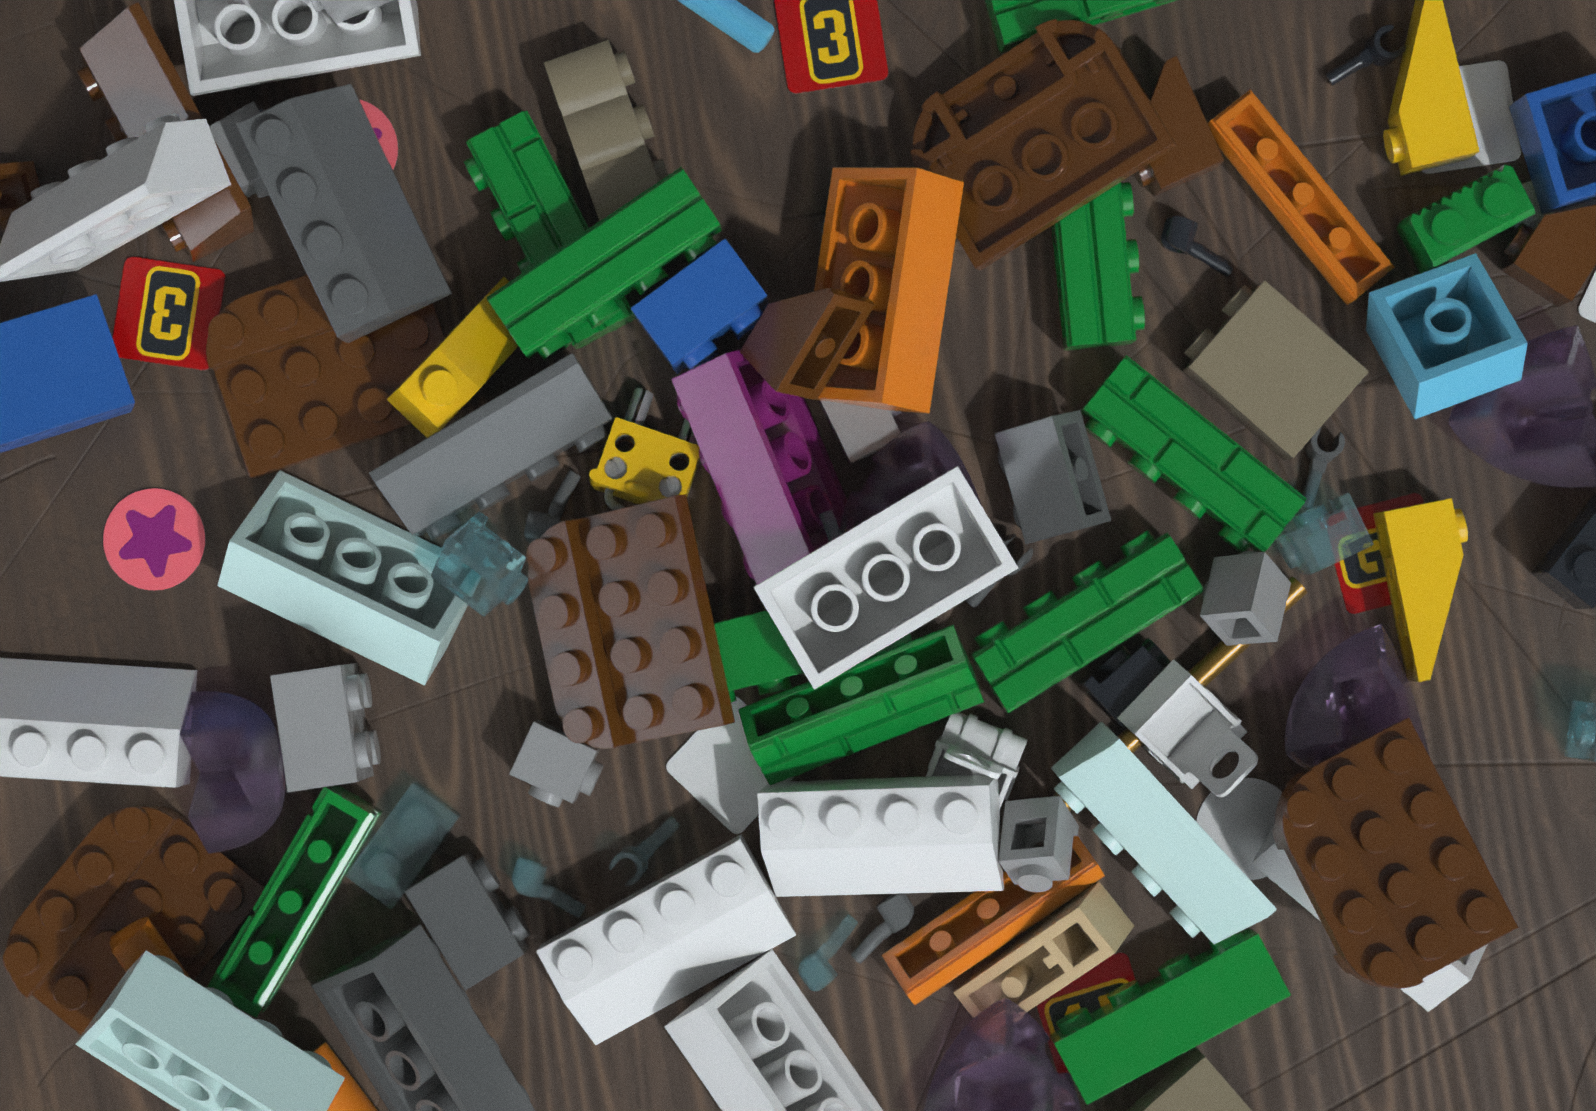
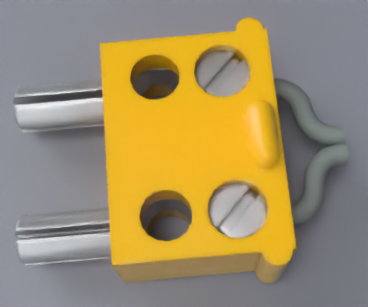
(645, 470)

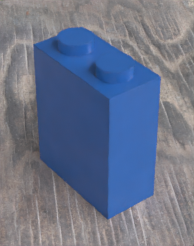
(59, 373)

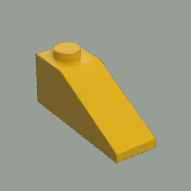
(1429, 104)
(455, 369)
(1421, 569)

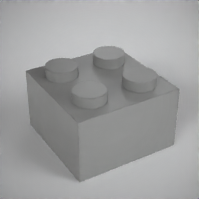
(325, 726)

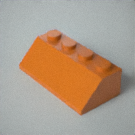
(892, 242)

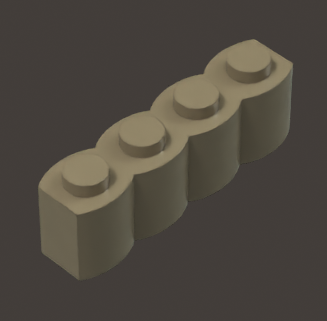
(605, 126)

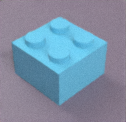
(1445, 336)

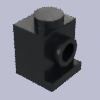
(1125, 677)

